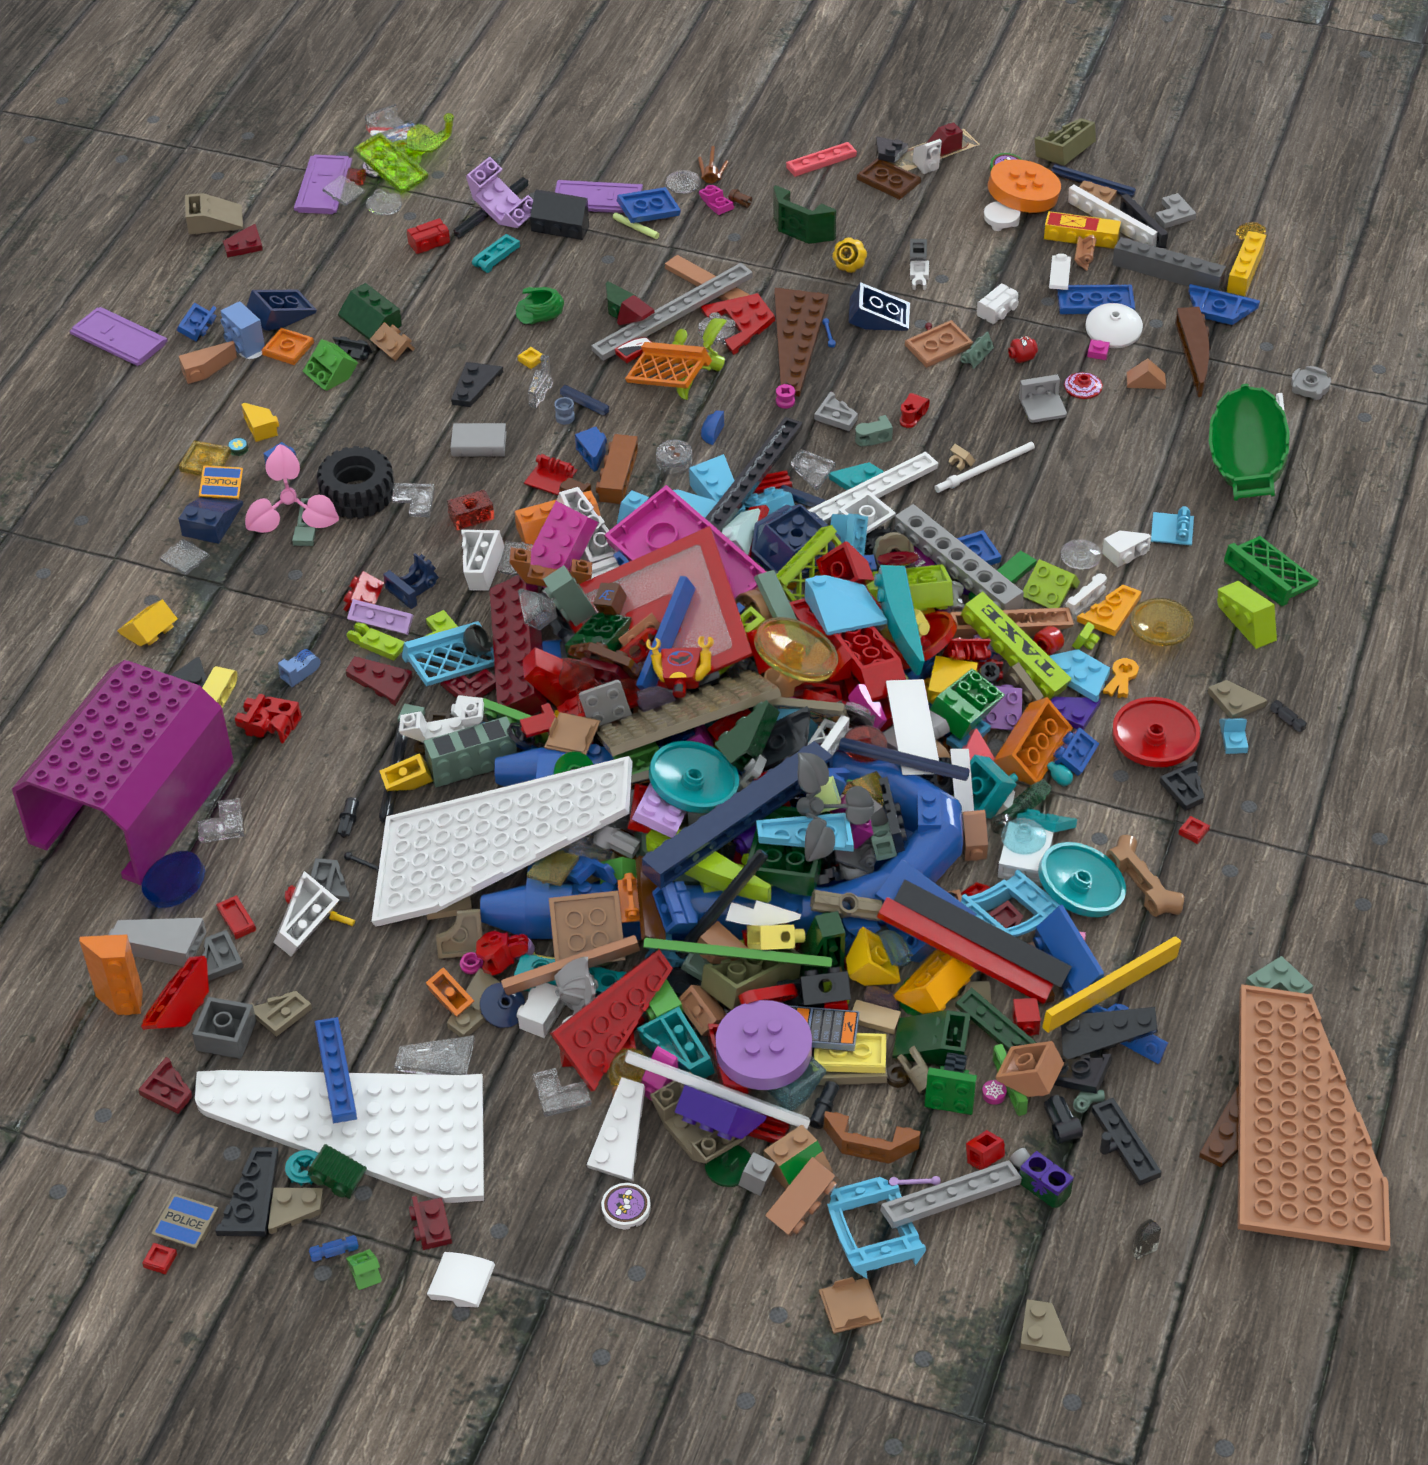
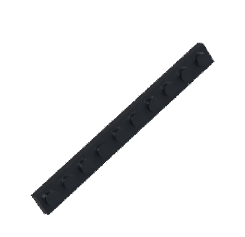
(754, 473)

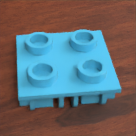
(1173, 527)

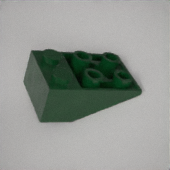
(601, 629)
(749, 735)
(933, 1035)

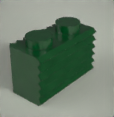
(336, 1171)

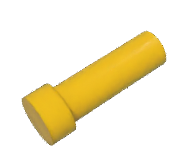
(334, 916)

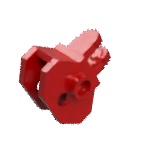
(500, 950)

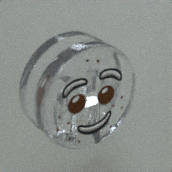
(674, 457)

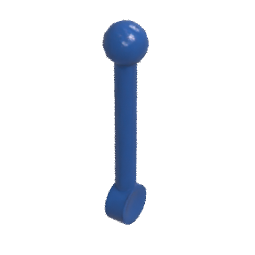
(831, 343)

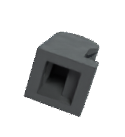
(918, 249)

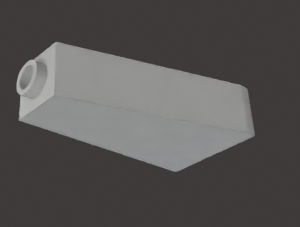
(163, 939)

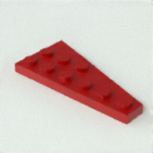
(603, 1025)

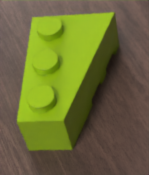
(1249, 613)

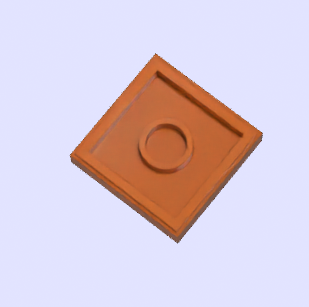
(287, 346)

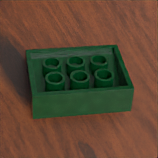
(787, 864)

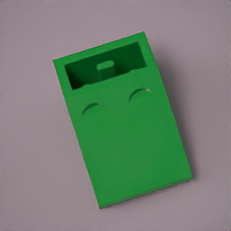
(966, 702)

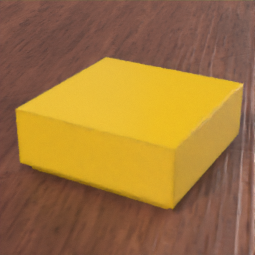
(530, 357)

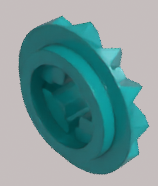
(292, 1167)

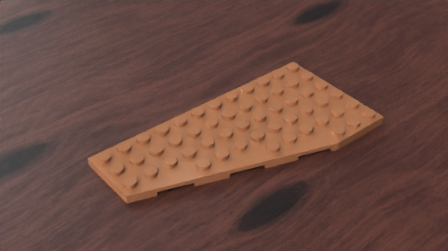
(1300, 1138)

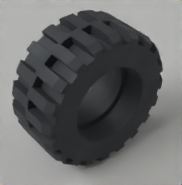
(356, 465)

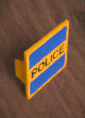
(221, 482)

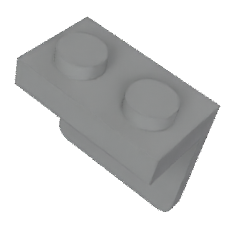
(1041, 398)
(605, 702)

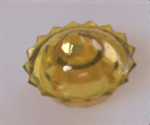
(619, 1068)

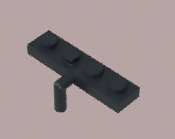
(1122, 1138)

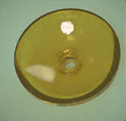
(1161, 622)

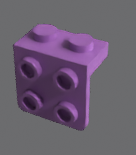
(1008, 710)

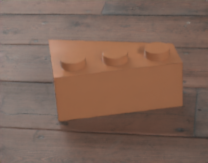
(802, 1197)

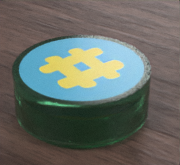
(238, 446)

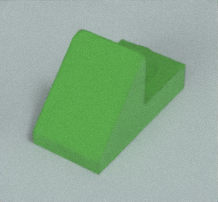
(364, 1269)

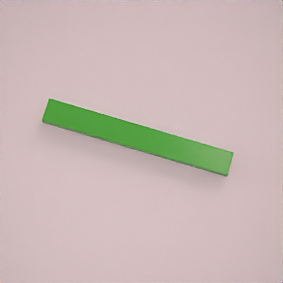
(735, 952)

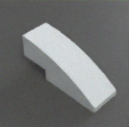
(761, 914)

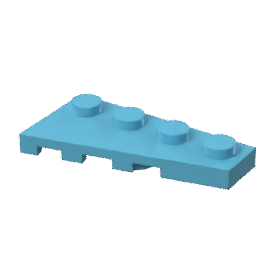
(793, 830)

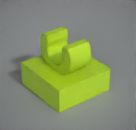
(1086, 637)

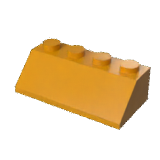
(935, 983)

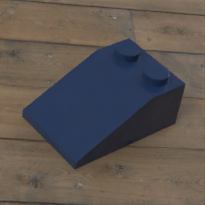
(279, 307)
(878, 310)
(208, 518)

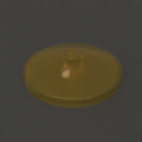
(796, 649)

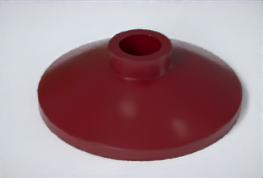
(899, 558)

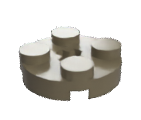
(891, 541)

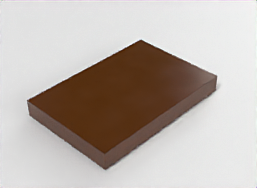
(889, 178)

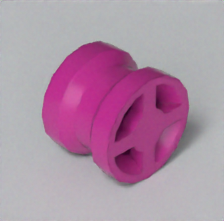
(785, 396)

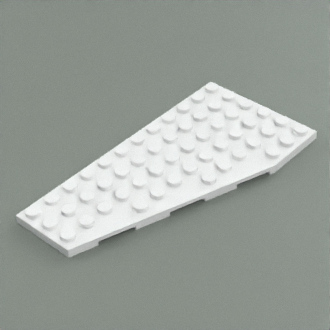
(475, 840)

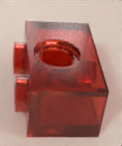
(470, 509)

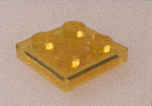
(203, 454)

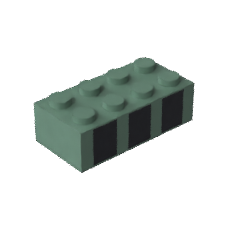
(468, 751)

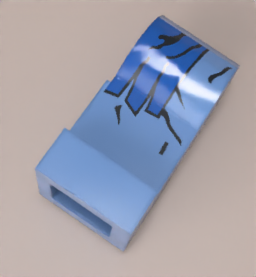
(298, 667)

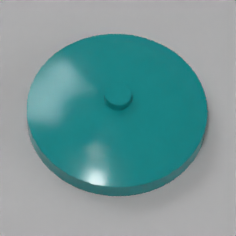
(692, 776)
(1082, 879)

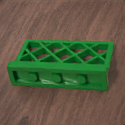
(1264, 576)

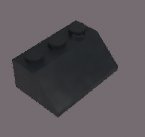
(559, 214)

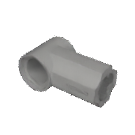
(613, 838)

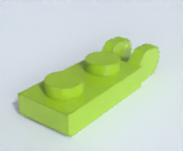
(376, 641)

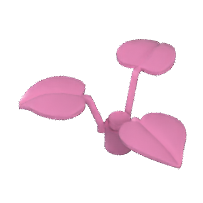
(261, 514)

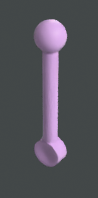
(894, 1181)

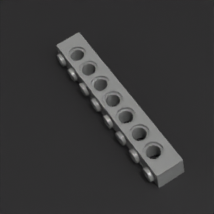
(957, 558)

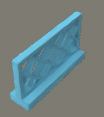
(443, 643)

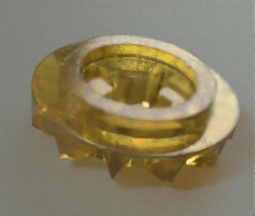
(1243, 229)

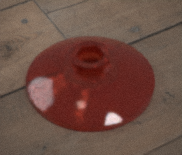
(867, 735)

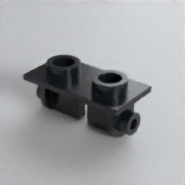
(359, 349)

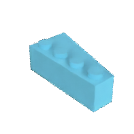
(712, 479)

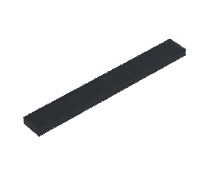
(982, 933)

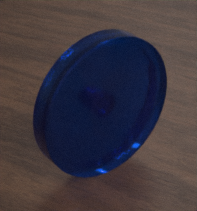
(173, 879)

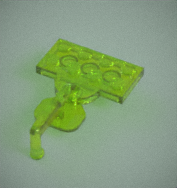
(400, 159)

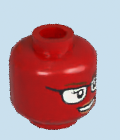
(1022, 349)

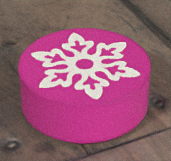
(994, 1092)

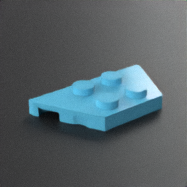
(1086, 672)

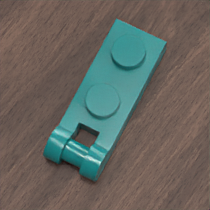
(495, 253)

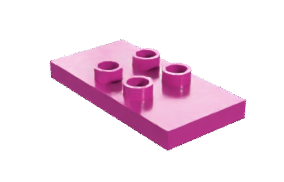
(669, 518)

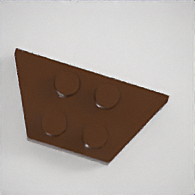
(601, 652)

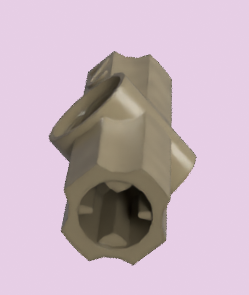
(860, 907)

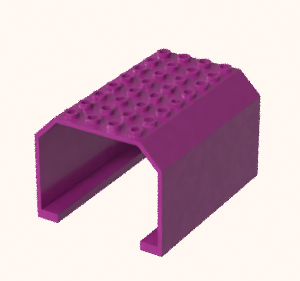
(137, 751)

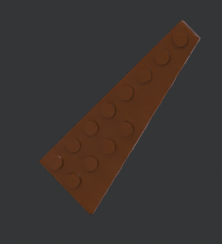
(798, 326)

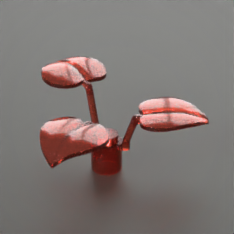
(580, 677)

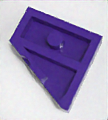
(1076, 710)

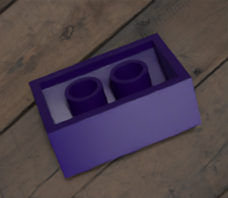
(717, 1114)

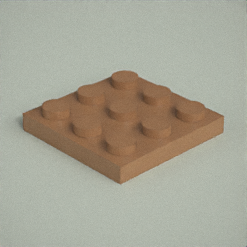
(585, 923)

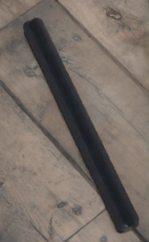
(481, 214)
(398, 753)
(725, 898)

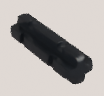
(1288, 716)

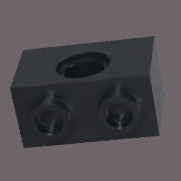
(838, 990)

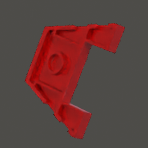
(749, 314)

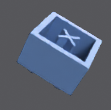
(242, 328)

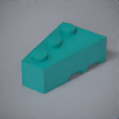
(677, 1037)

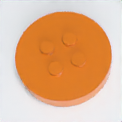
(1024, 185)

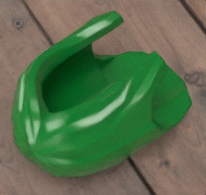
(540, 305)

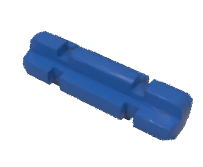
(333, 1248)

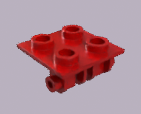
(550, 474)
(967, 649)

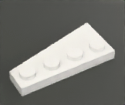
(617, 1140)

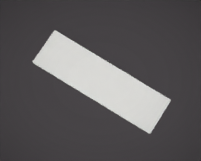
(912, 721)

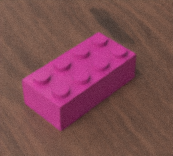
(562, 537)

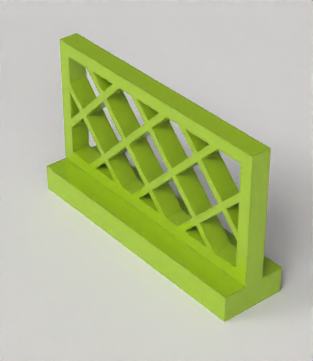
(803, 558)

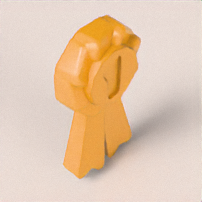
(1124, 671)

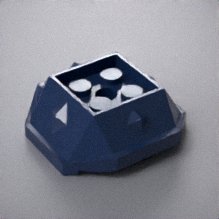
(783, 535)

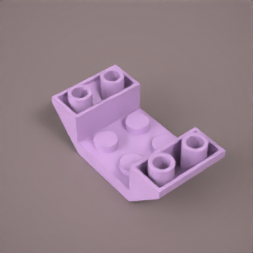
(496, 196)

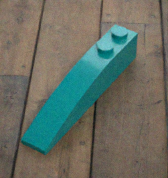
(900, 615)

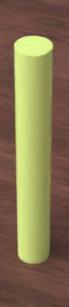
(641, 228)

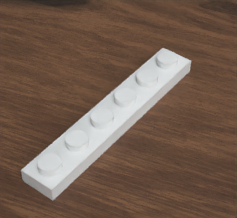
(1100, 209)

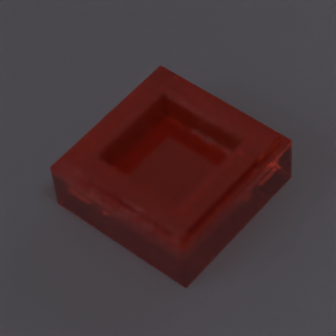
(356, 175)

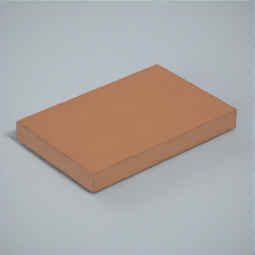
(938, 343)

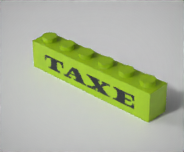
(1015, 645)

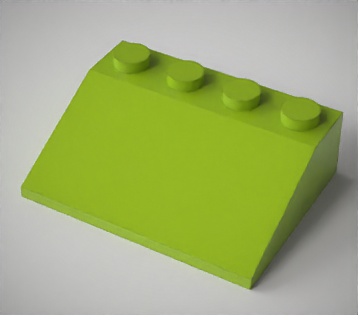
(928, 587)

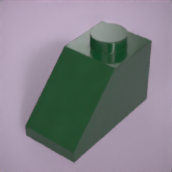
(615, 296)

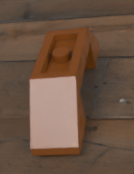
(534, 574)
(904, 1142)

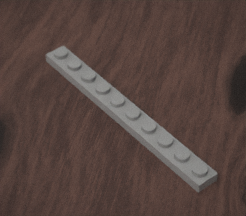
(674, 310)

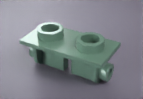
(977, 350)

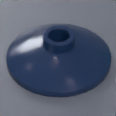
(495, 1011)

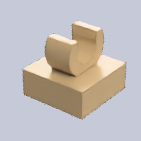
(962, 456)

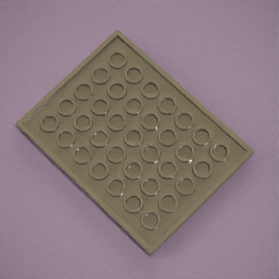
(687, 712)

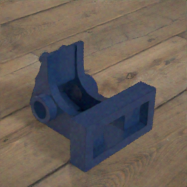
(402, 587)

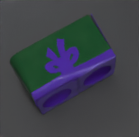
(1031, 1181)

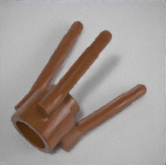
(710, 173)

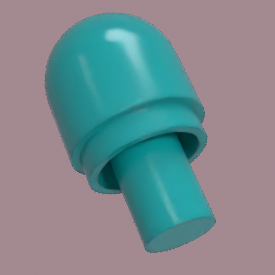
(1060, 774)

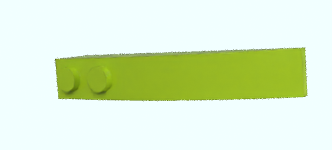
(717, 871)

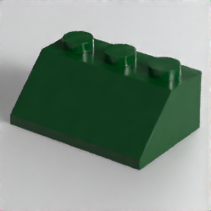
(368, 310)

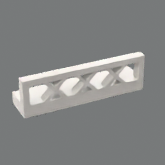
(831, 741)

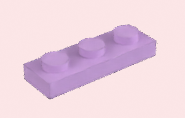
(380, 617)

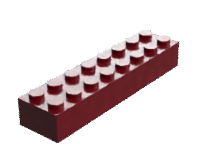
(511, 644)

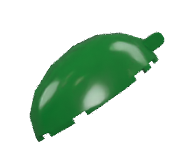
(1249, 441)

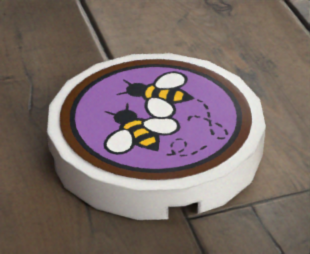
(626, 1206)

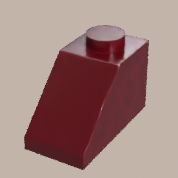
(950, 136)

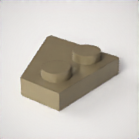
(1020, 679)
(1235, 699)
(282, 1011)
(294, 1206)
(1043, 1330)

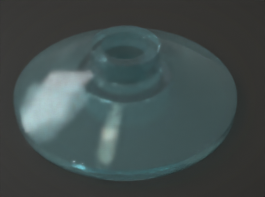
(1023, 836)

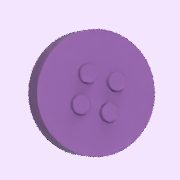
(763, 1045)

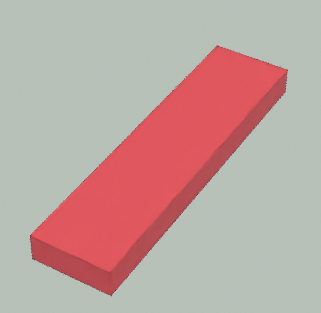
(821, 159)

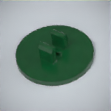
(728, 1167)

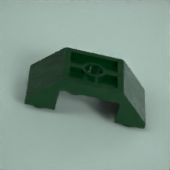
(801, 222)

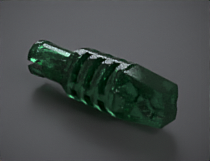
(1029, 798)

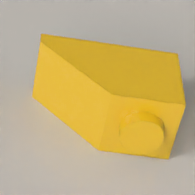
(260, 421)
(406, 774)

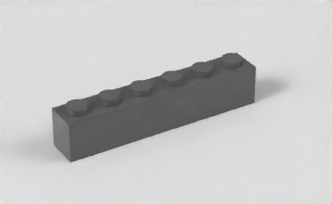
(1168, 264)

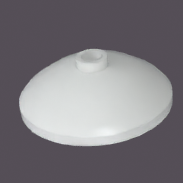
(1114, 324)

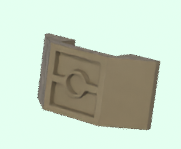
(696, 1142)

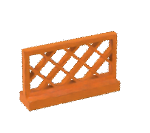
(670, 354)

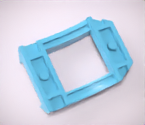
(1023, 891)
(880, 1254)

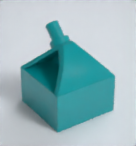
(990, 785)

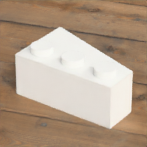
(481, 557)
(304, 914)

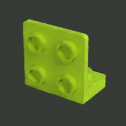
(1049, 585)

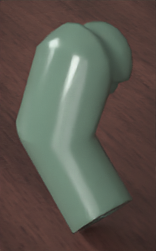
(1085, 1099)

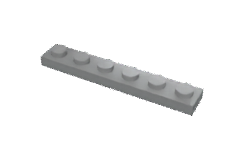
(950, 1194)

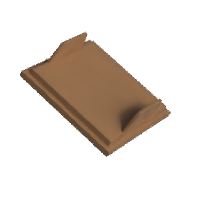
(571, 733)
(850, 1304)

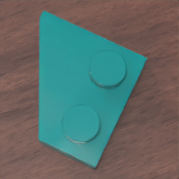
(1049, 821)

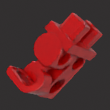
(269, 715)

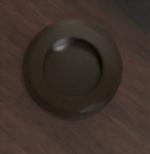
(897, 1076)

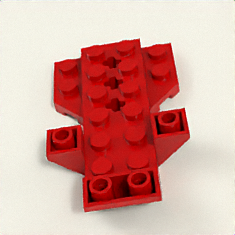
(862, 651)

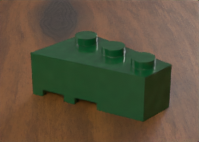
(825, 939)

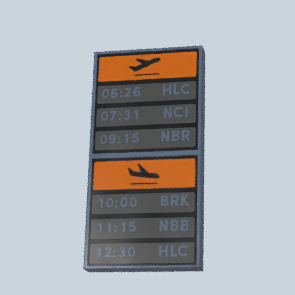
(831, 1027)

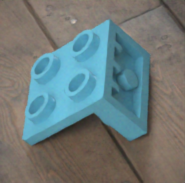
(851, 529)

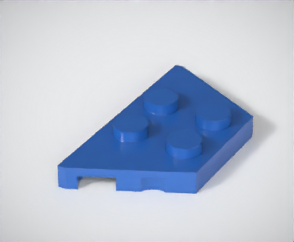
(1221, 305)

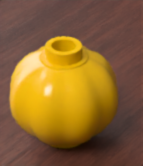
(849, 255)

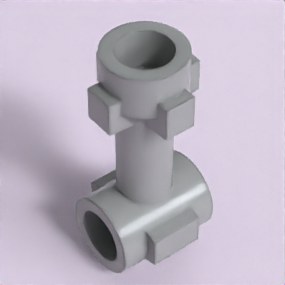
(957, 592)

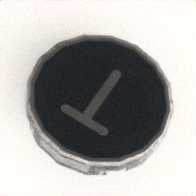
(859, 715)

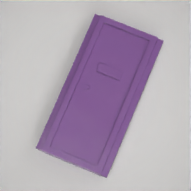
(319, 173)
(600, 195)
(118, 336)

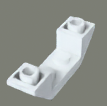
(416, 727)

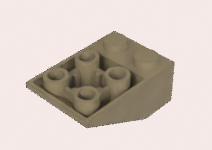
(211, 214)

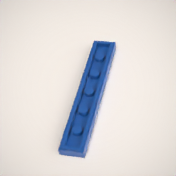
(668, 629)
(335, 1070)

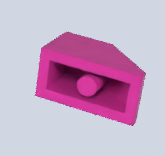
(654, 1081)

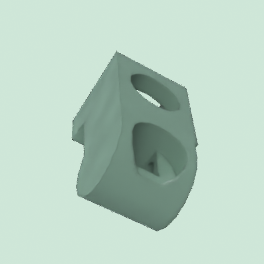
(874, 432)
(883, 842)

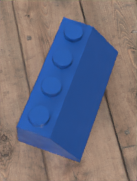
(1062, 940)

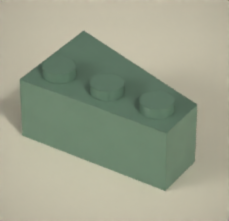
(568, 596)

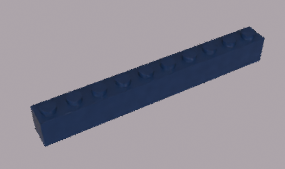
(728, 820)

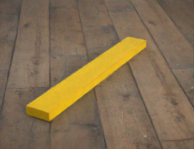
(1111, 984)

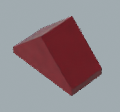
(633, 311)

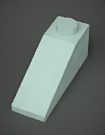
(741, 529)

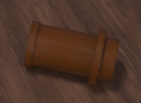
(737, 196)

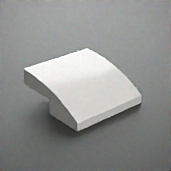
(461, 1279)

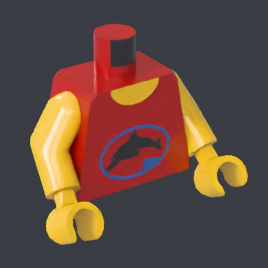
(681, 666)

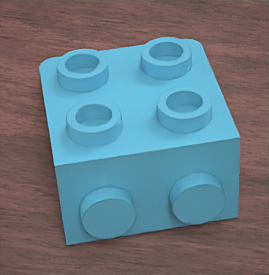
(772, 498)

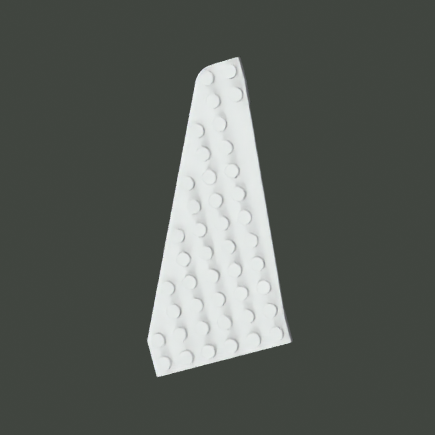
(407, 1128)

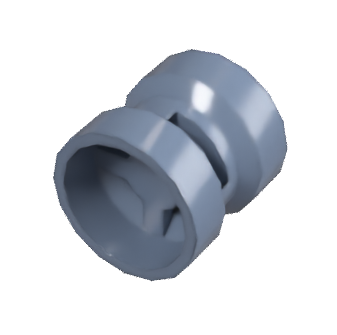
(564, 410)

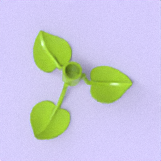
(709, 336)

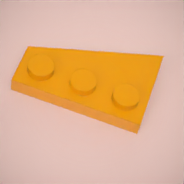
(1112, 611)

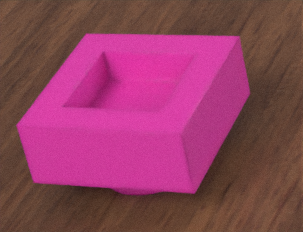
(1098, 349)

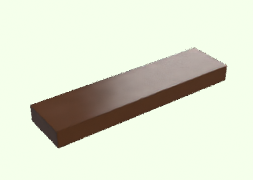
(650, 919)

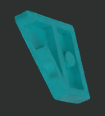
(854, 475)

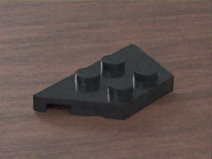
(787, 737)

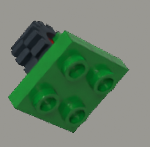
(951, 1086)

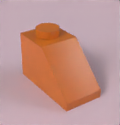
(449, 992)

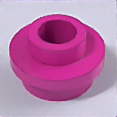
(470, 958)

